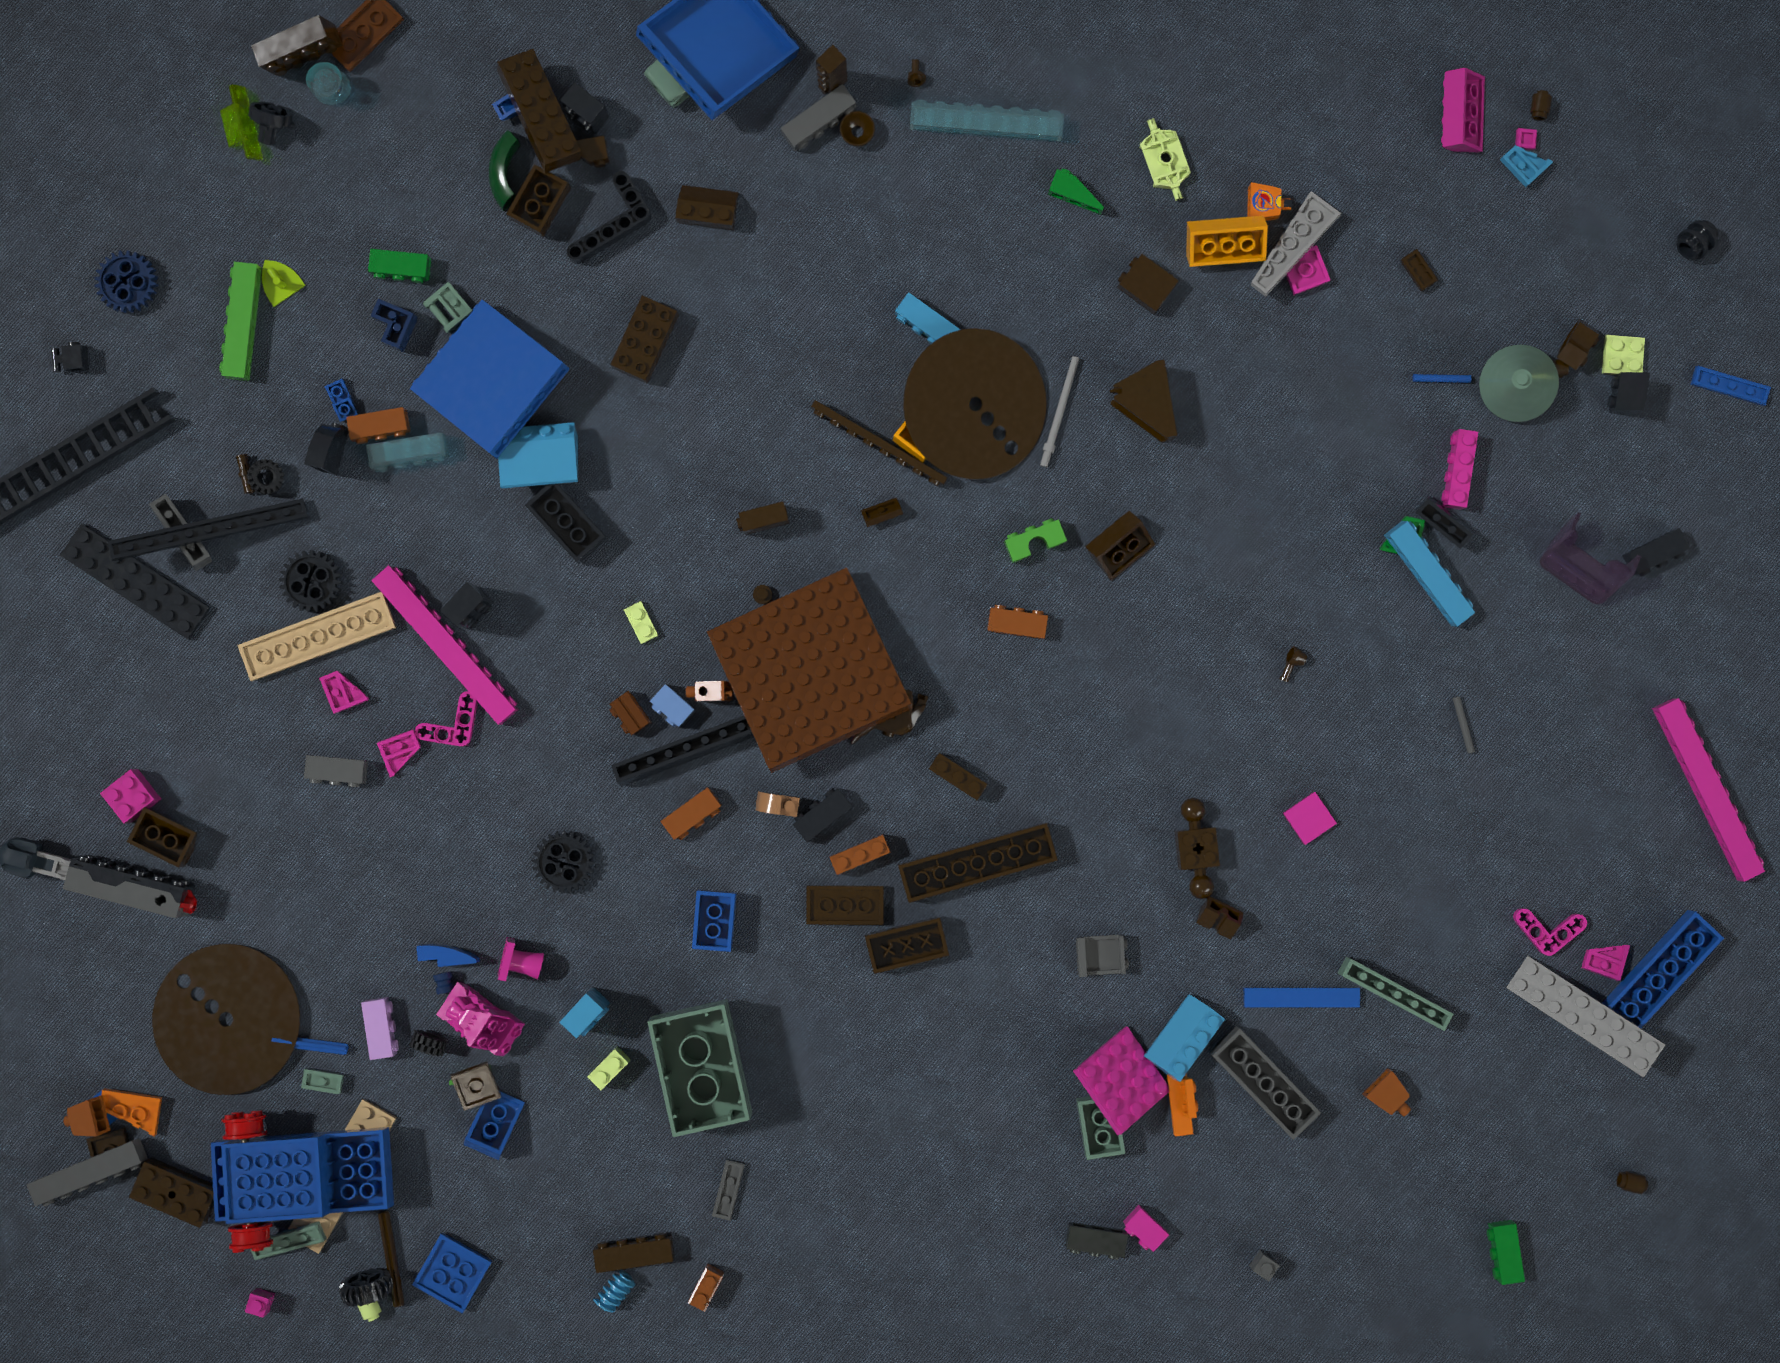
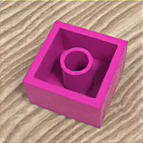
(130, 795)

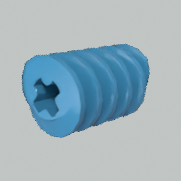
(615, 1292)

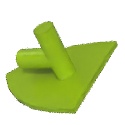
(279, 281)

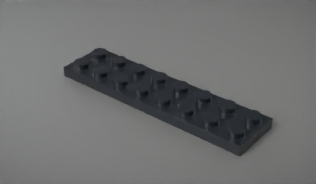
(136, 582)

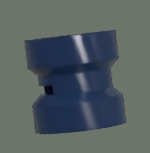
(444, 982)

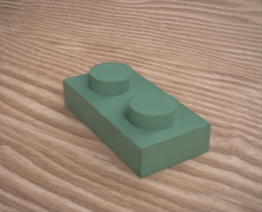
(322, 1081)

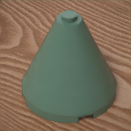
(1519, 383)

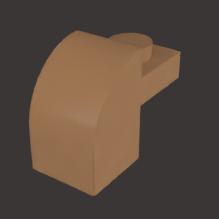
(777, 804)

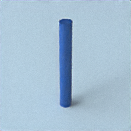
(1441, 378)

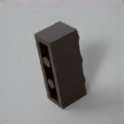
(957, 776)

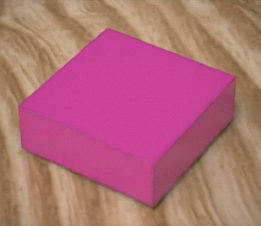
(1526, 138)

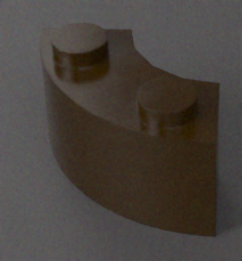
(1577, 344)

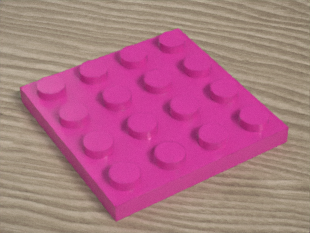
(1122, 1080)

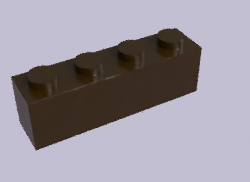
(831, 70)
(633, 1253)

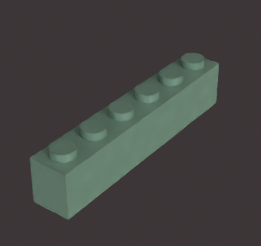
(1395, 993)

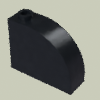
(326, 448)

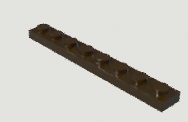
(872, 440)

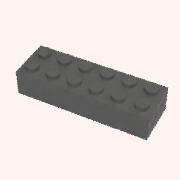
(1265, 1082)

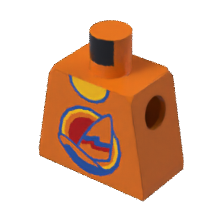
(1266, 201)

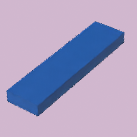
(1730, 385)

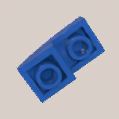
(341, 399)

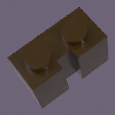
(1220, 916)

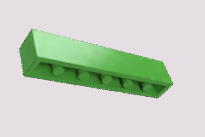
(241, 321)

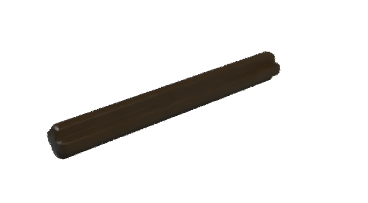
(390, 1257)

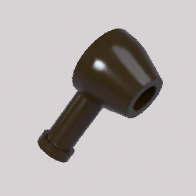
(1295, 657)

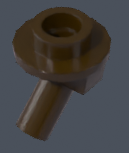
(916, 77)

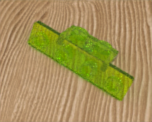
(238, 125)

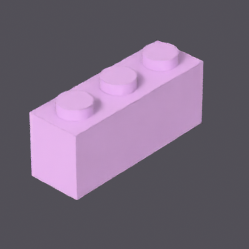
(379, 1028)

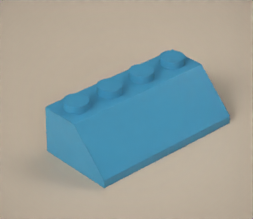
(1184, 1037)

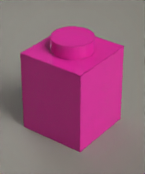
(259, 1302)

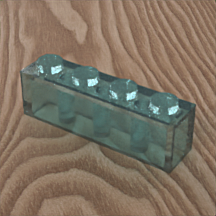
(407, 451)

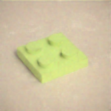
(1622, 354)

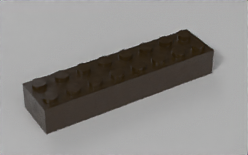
(977, 862)

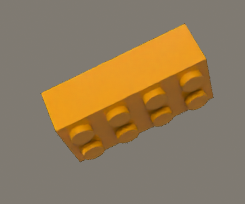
(1226, 241)

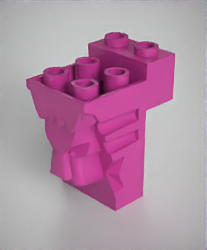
(480, 1020)

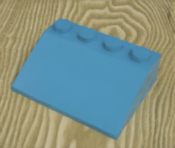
(540, 456)

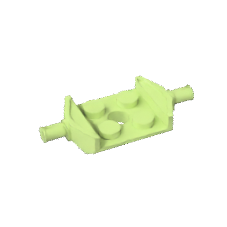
(1165, 174)

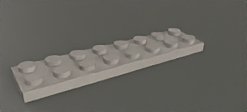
(1585, 1016)

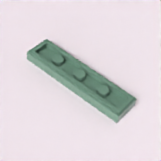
(292, 1240)

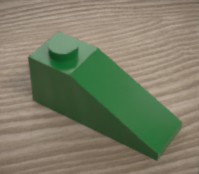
(1071, 190)

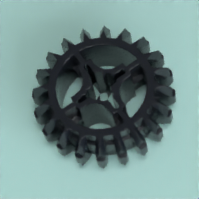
(366, 1287)

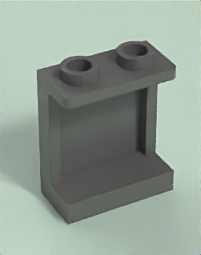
(1101, 955)

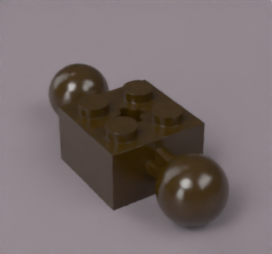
(1193, 811)

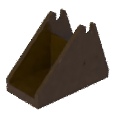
(1147, 401)

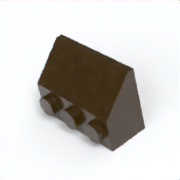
(707, 207)
(1120, 545)
(163, 838)

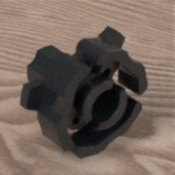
(269, 120)

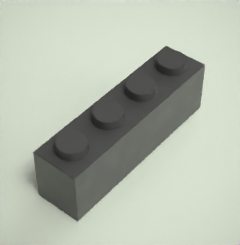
(818, 118)
(170, 517)

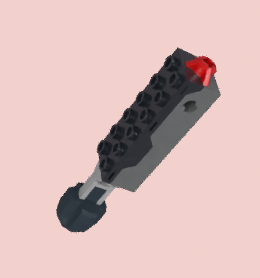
(101, 878)

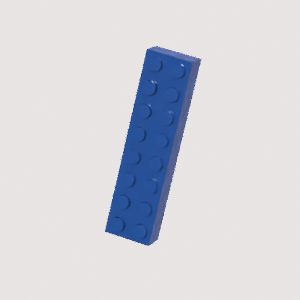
(1663, 969)

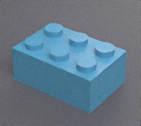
(585, 1012)

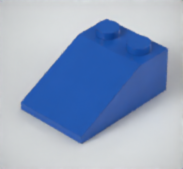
(494, 1125)

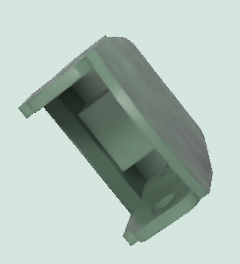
(665, 84)

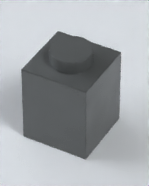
(1264, 1265)

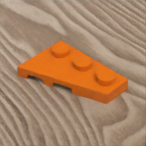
(135, 1108)

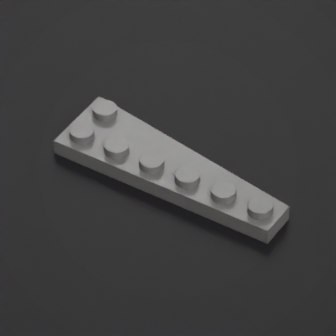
(1304, 231)

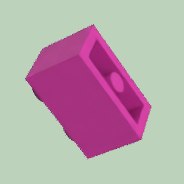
(1145, 1228)

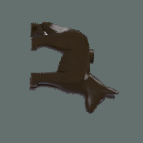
(901, 723)

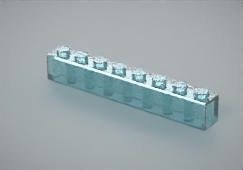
(986, 121)

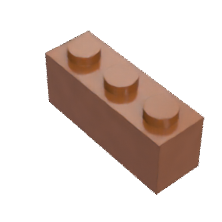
(378, 425)
(1017, 622)
(691, 814)
(859, 854)

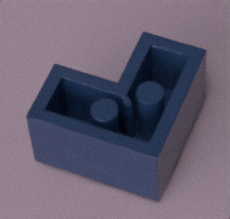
(398, 321)

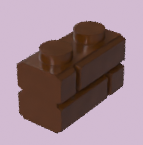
(629, 713)

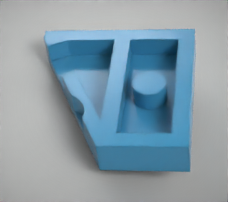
(1524, 164)

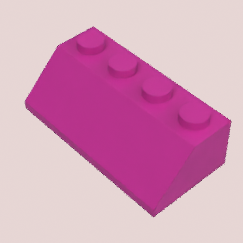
(1463, 111)

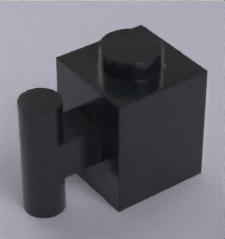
(73, 358)

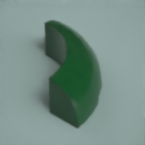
(498, 169)

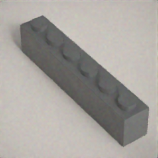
(86, 1172)

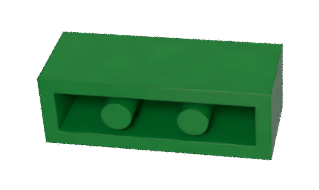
(399, 265)
(1505, 1252)

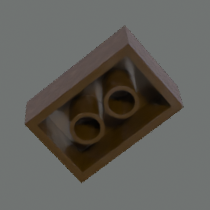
(538, 200)

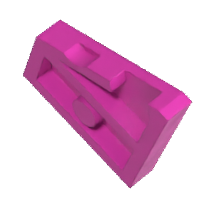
(341, 692)
(398, 750)
(1606, 961)

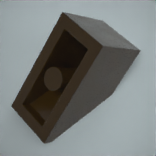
(594, 151)

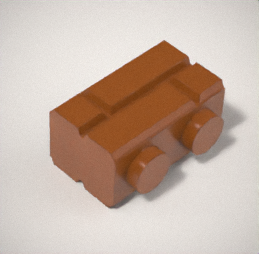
(706, 1287)

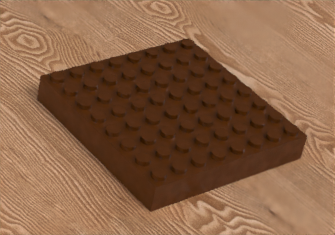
(809, 670)

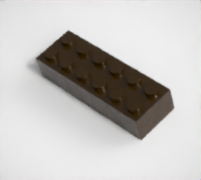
(538, 110)

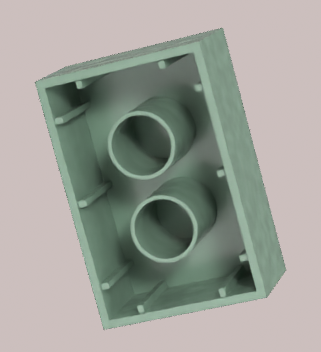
(700, 1068)

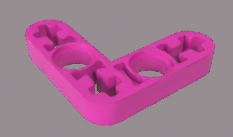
(453, 732)
(1544, 936)

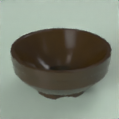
(853, 120)

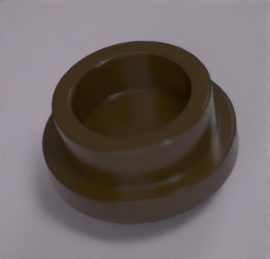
(762, 594)

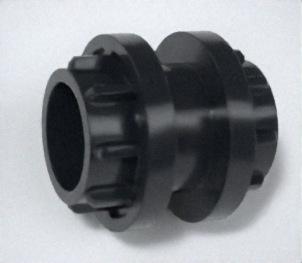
(1697, 239)

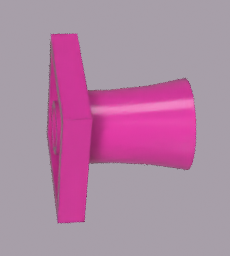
(519, 961)

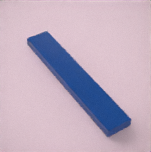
(1301, 996)

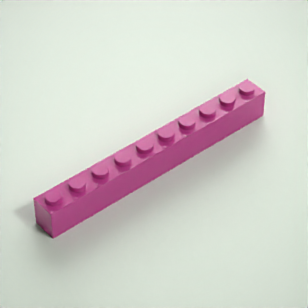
(445, 645)
(1708, 789)

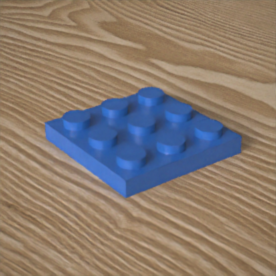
(452, 1272)

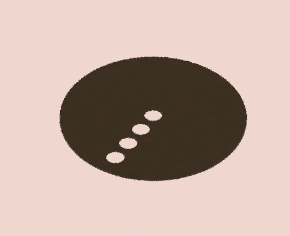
(938, 398)
(232, 1056)

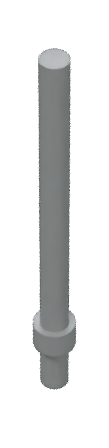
(1049, 447)

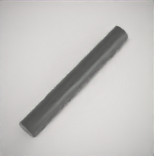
(1463, 724)

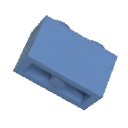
(672, 705)

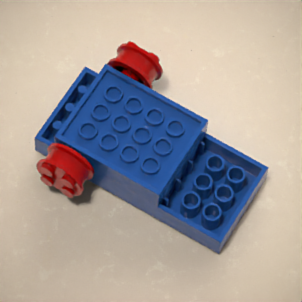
(294, 1176)

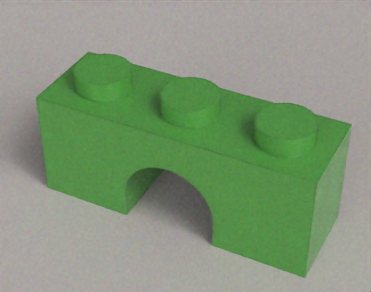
(1050, 533)

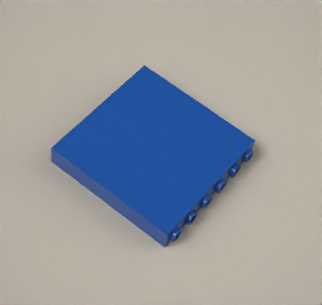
(717, 48)
(489, 378)

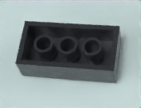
(566, 522)

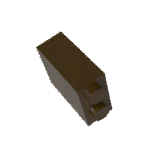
(1147, 283)
(763, 518)

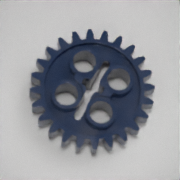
(116, 268)

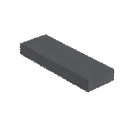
(728, 1189)

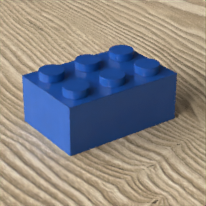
(714, 920)

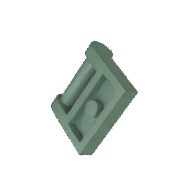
(452, 302)

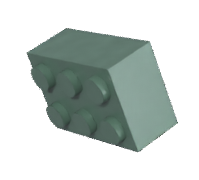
(1097, 1134)

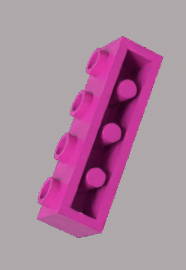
(1459, 469)

